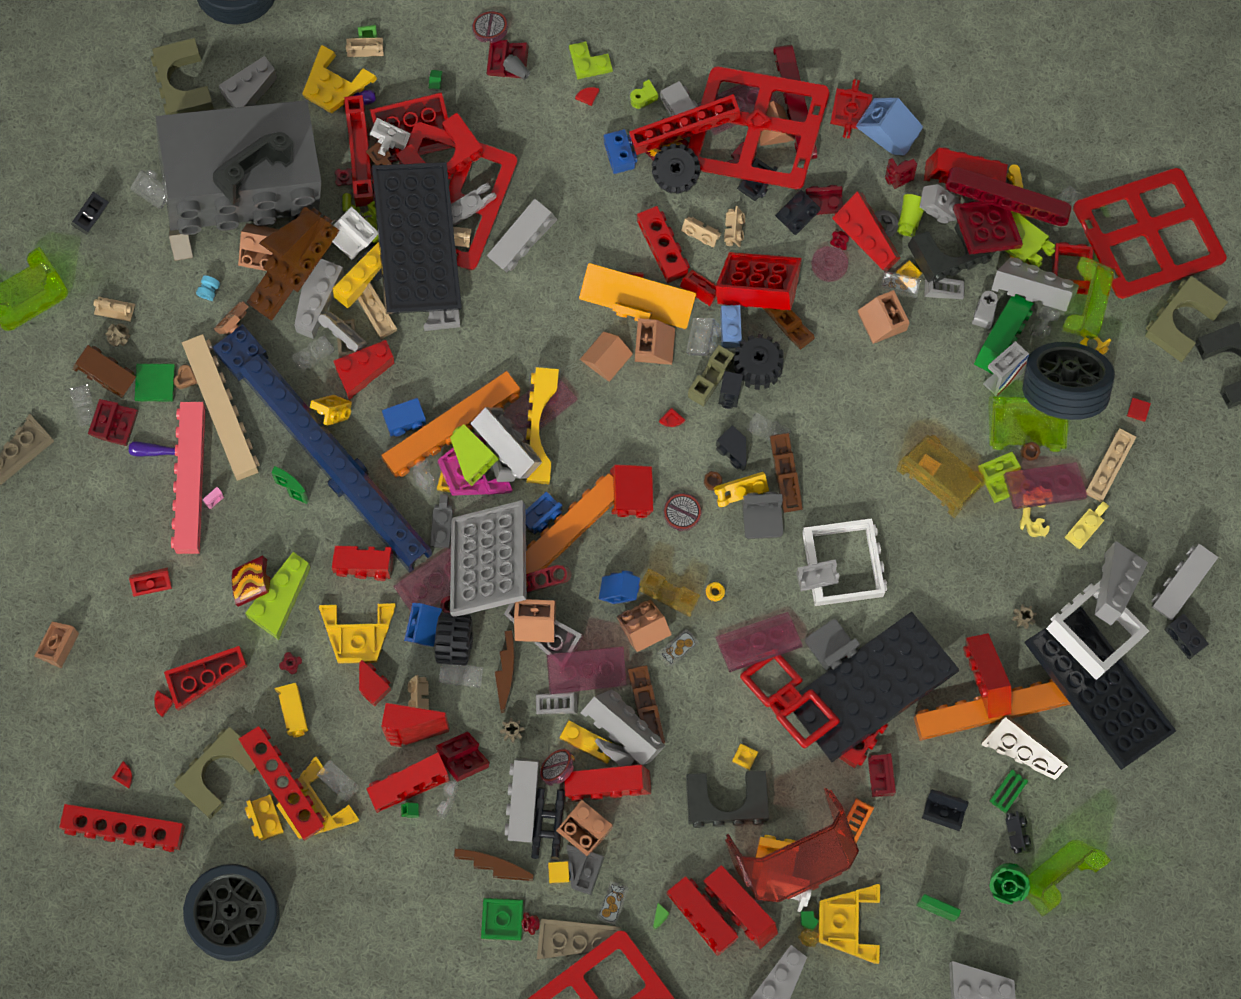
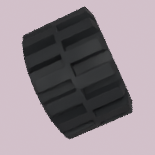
(680, 180)
(756, 371)
(453, 639)

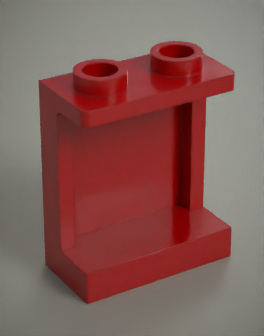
(632, 490)

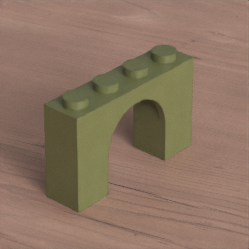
(167, 60)
(1193, 295)
(192, 782)

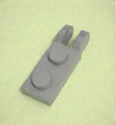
(470, 204)
(342, 331)

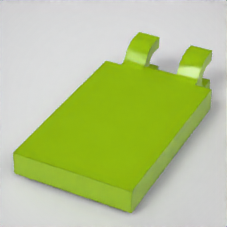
(1033, 241)

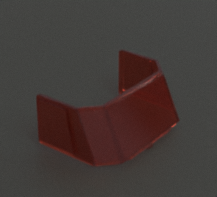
(801, 863)

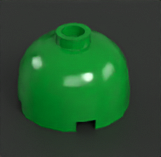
(1009, 883)

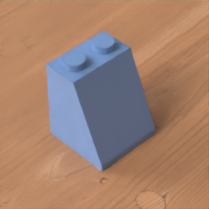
(890, 125)

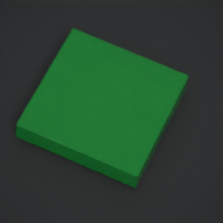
(154, 382)
(938, 907)
(502, 919)

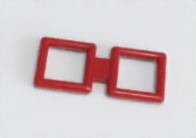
(790, 700)

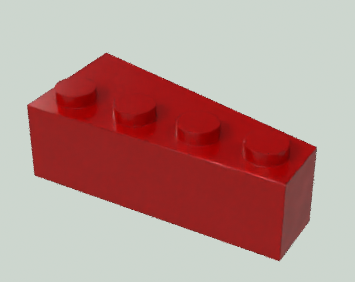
(944, 159)
(864, 228)
(989, 675)
(201, 676)
(608, 782)
(408, 783)
(741, 906)
(702, 915)

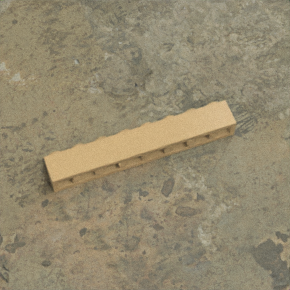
(220, 408)

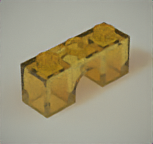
(664, 592)

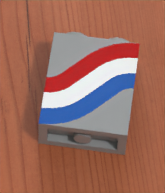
(1006, 368)

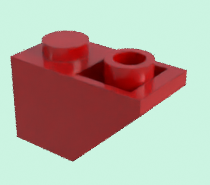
(371, 685)

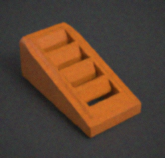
(869, 808)

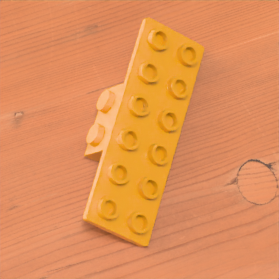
(637, 296)

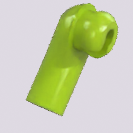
(346, 203)

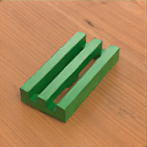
(1017, 778)

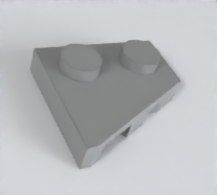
(442, 320)

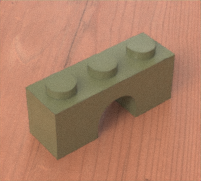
(711, 377)

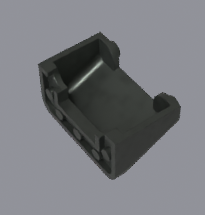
(272, 147)

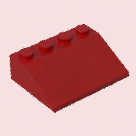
(405, 114)
(758, 281)
(412, 724)

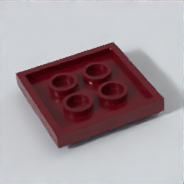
(987, 227)

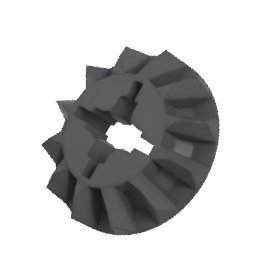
(889, 218)

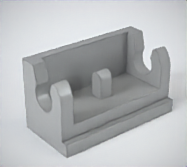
(817, 575)

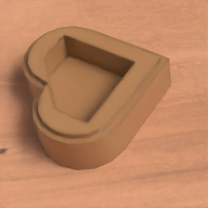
(185, 377)

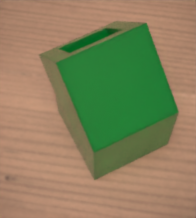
(435, 79)
(410, 810)
(808, 920)

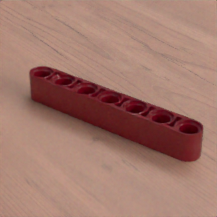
(796, 104)
(1008, 196)
(533, 582)

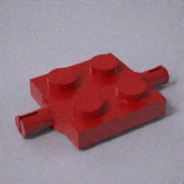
(849, 107)

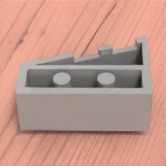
(974, 983)

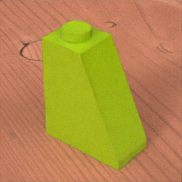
(472, 454)

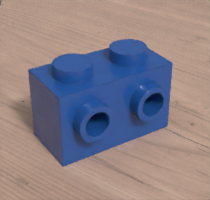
(619, 151)
(404, 417)
(619, 587)
(422, 624)

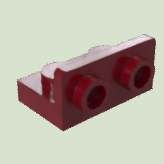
(900, 174)
(827, 198)

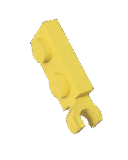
(1086, 526)

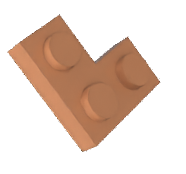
(230, 321)

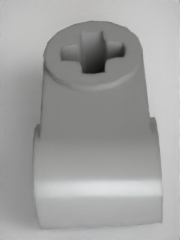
(984, 312)

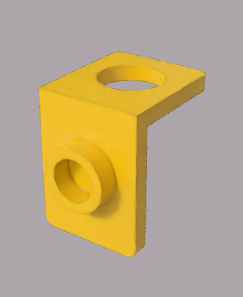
(1102, 347)

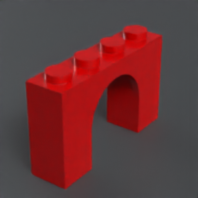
(466, 145)

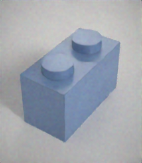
(730, 326)

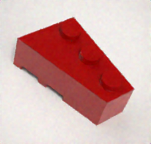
(363, 367)
(363, 562)

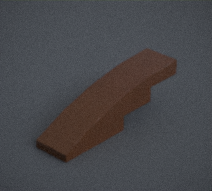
(791, 326)
(785, 472)
(505, 677)
(645, 699)
(500, 867)

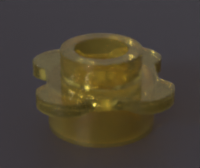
(808, 937)

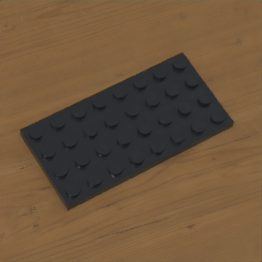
(416, 238)
(876, 685)
(1114, 704)

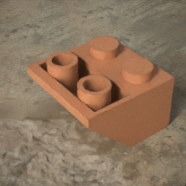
(251, 252)
(884, 317)
(654, 342)
(535, 620)
(644, 625)
(585, 828)

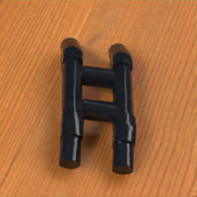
(557, 815)

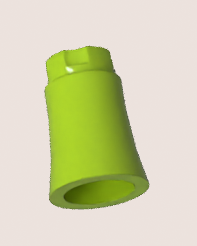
(910, 215)

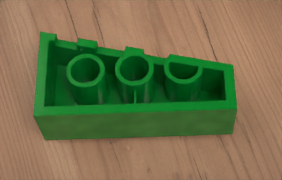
(1004, 331)

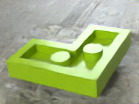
(588, 66)

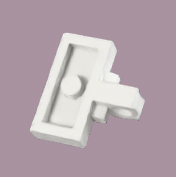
(389, 136)

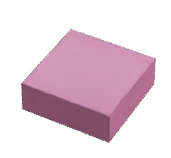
(213, 498)

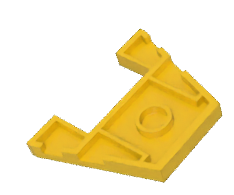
(328, 88)
(357, 641)
(342, 818)
(841, 923)

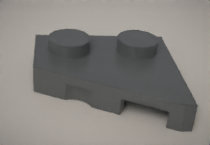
(583, 869)

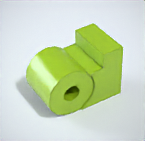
(642, 97)

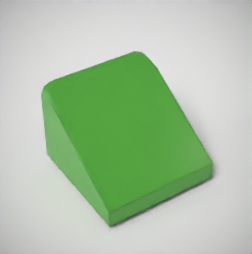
(367, 31)
(661, 915)

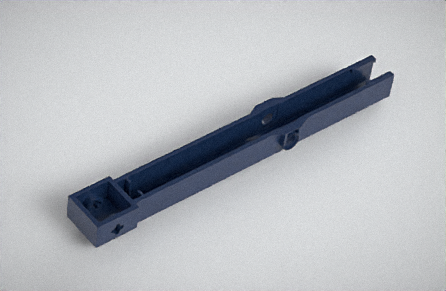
(346, 476)

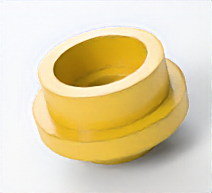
(715, 585)

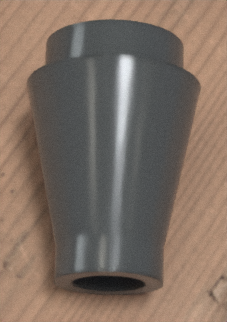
(515, 66)

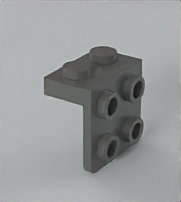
(762, 515)
(831, 645)

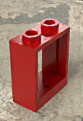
(1079, 250)

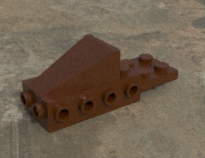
(295, 255)

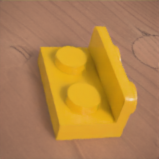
(333, 407)
(264, 817)

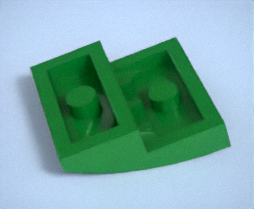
(293, 487)

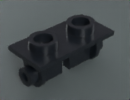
(1020, 840)

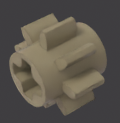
(117, 335)
(1021, 622)
(507, 733)

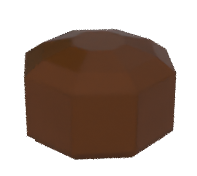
(1030, 451)
(712, 480)

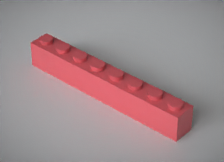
(189, 478)

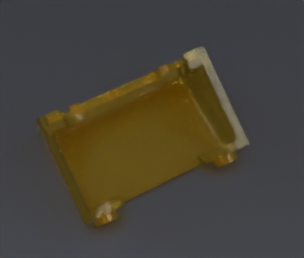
(942, 473)

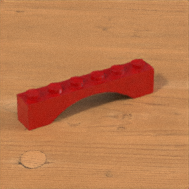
(358, 146)

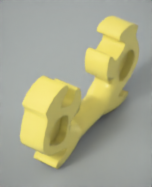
(1034, 528)

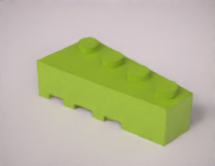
(274, 608)

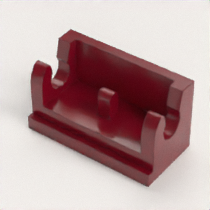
(881, 775)

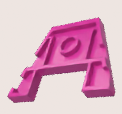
(459, 486)

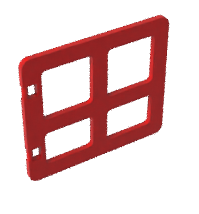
(807, 130)
(508, 161)
(1148, 227)
(574, 974)

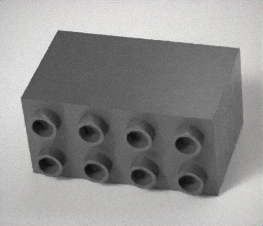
(202, 141)

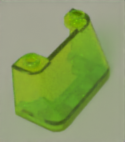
(30, 291)
(1091, 321)
(1018, 422)
(1075, 854)

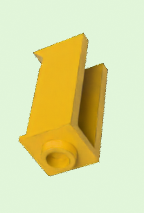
(292, 710)

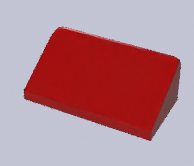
(701, 286)
(150, 582)

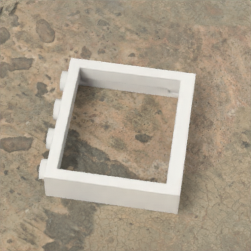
(874, 549)
(1079, 649)

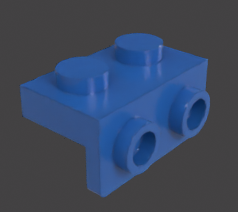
(542, 512)

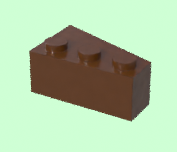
(104, 371)

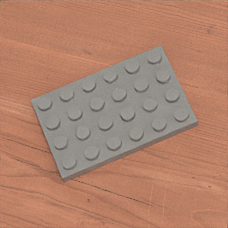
(488, 558)

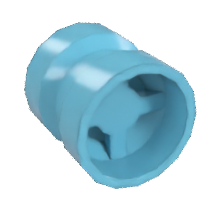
(208, 288)

